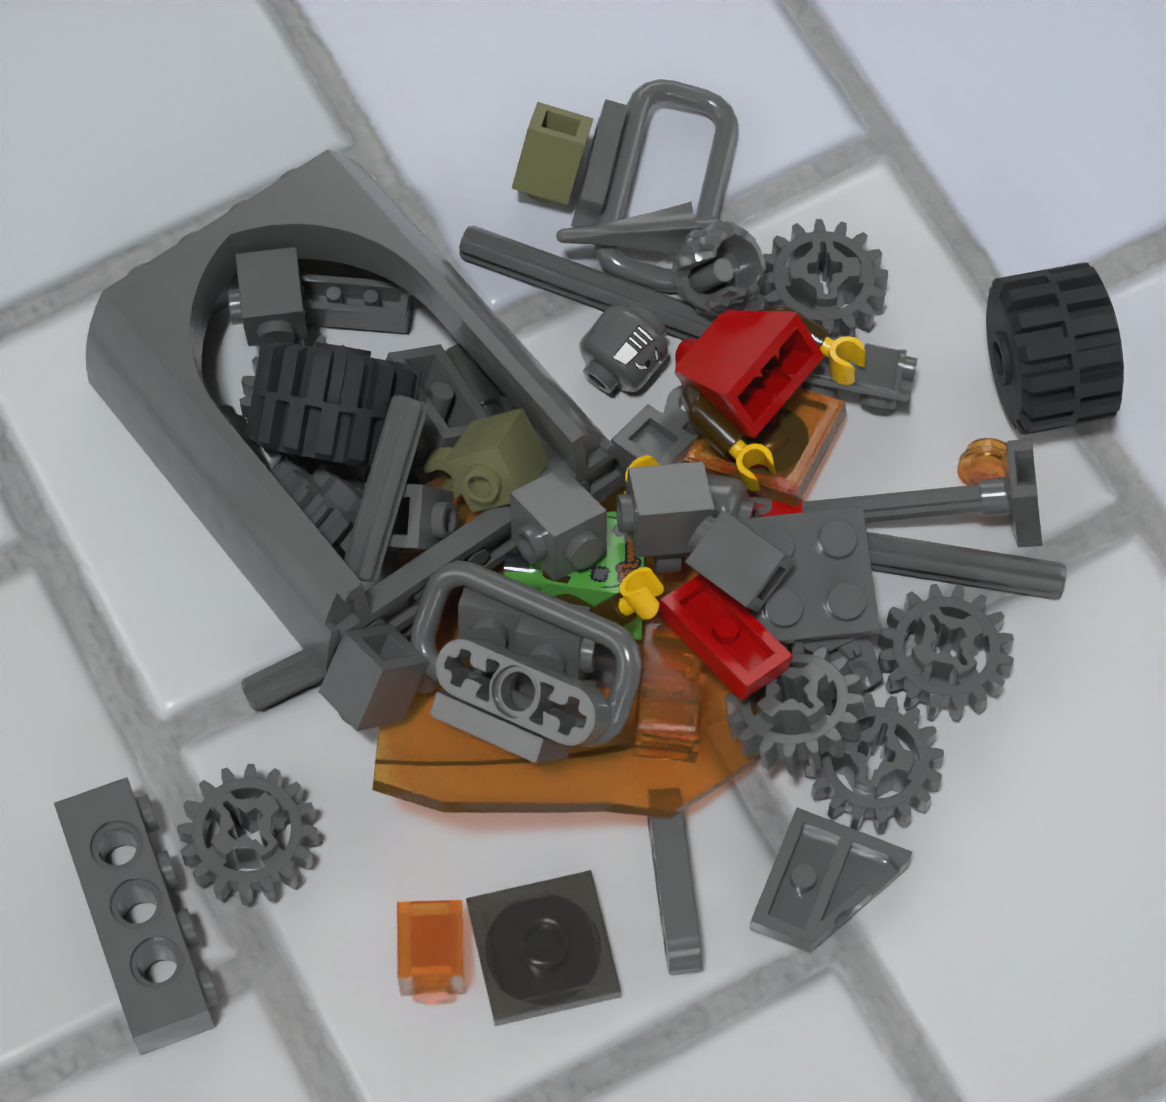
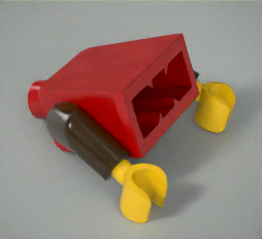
(748, 370)

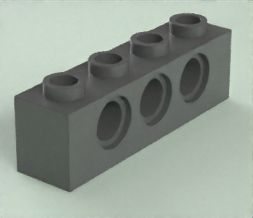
(154, 1011)

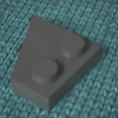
(823, 879)

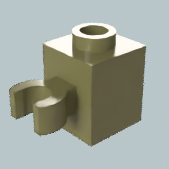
(552, 154)
(491, 460)

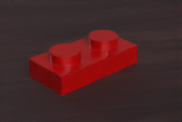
(724, 636)

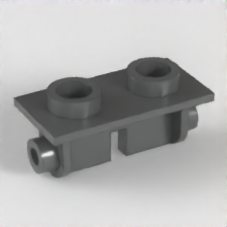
(876, 381)

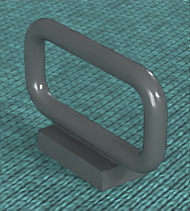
(614, 158)
(546, 607)

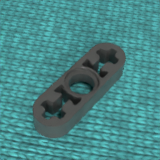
(549, 688)
(674, 893)

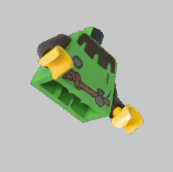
(613, 586)

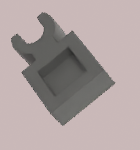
(658, 434)

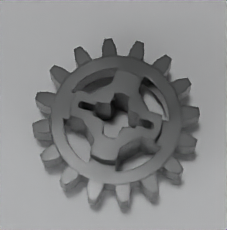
(844, 268)
(324, 492)
(950, 626)
(795, 710)
(900, 770)
(231, 853)

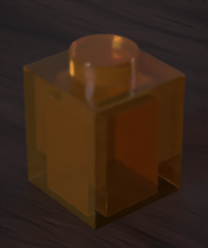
(431, 950)

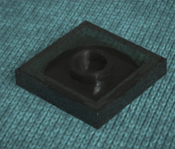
(543, 948)

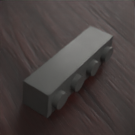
(356, 303)

